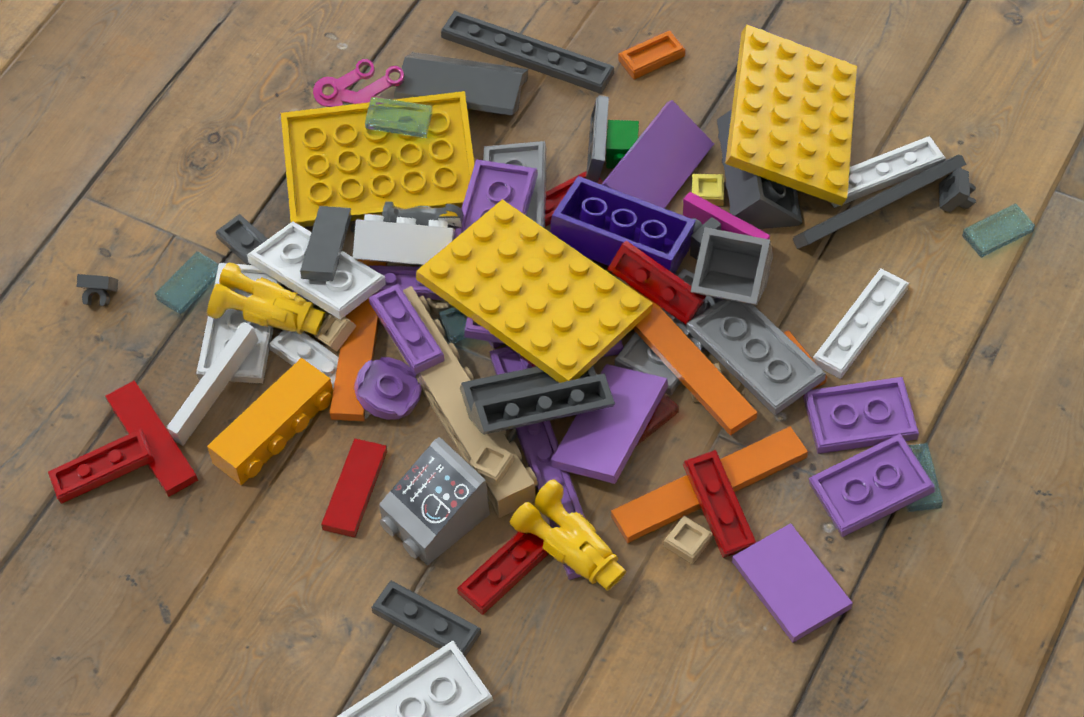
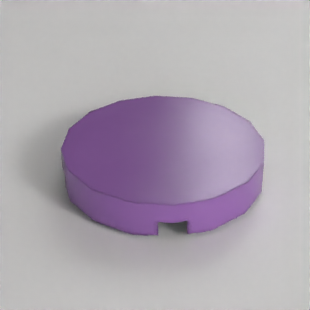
(387, 388)

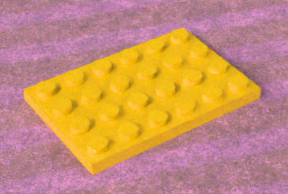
(792, 115)
(345, 165)
(534, 292)

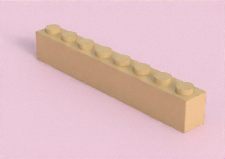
(442, 390)

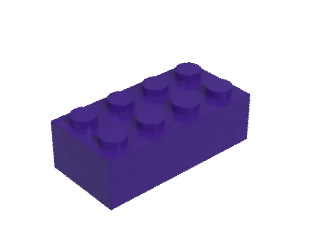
(601, 219)

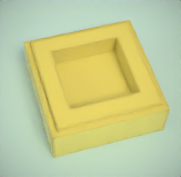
(709, 187)

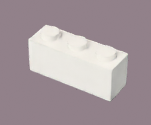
(399, 241)

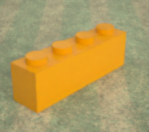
(271, 421)

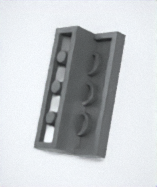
(485, 85)
(531, 398)

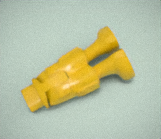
(266, 306)
(573, 542)

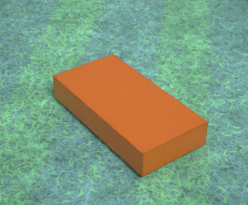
(651, 54)

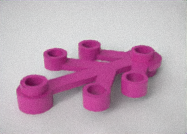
(364, 95)

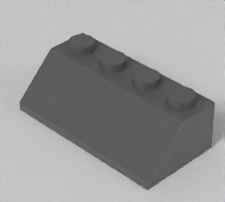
(754, 197)

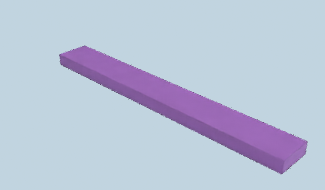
(539, 444)

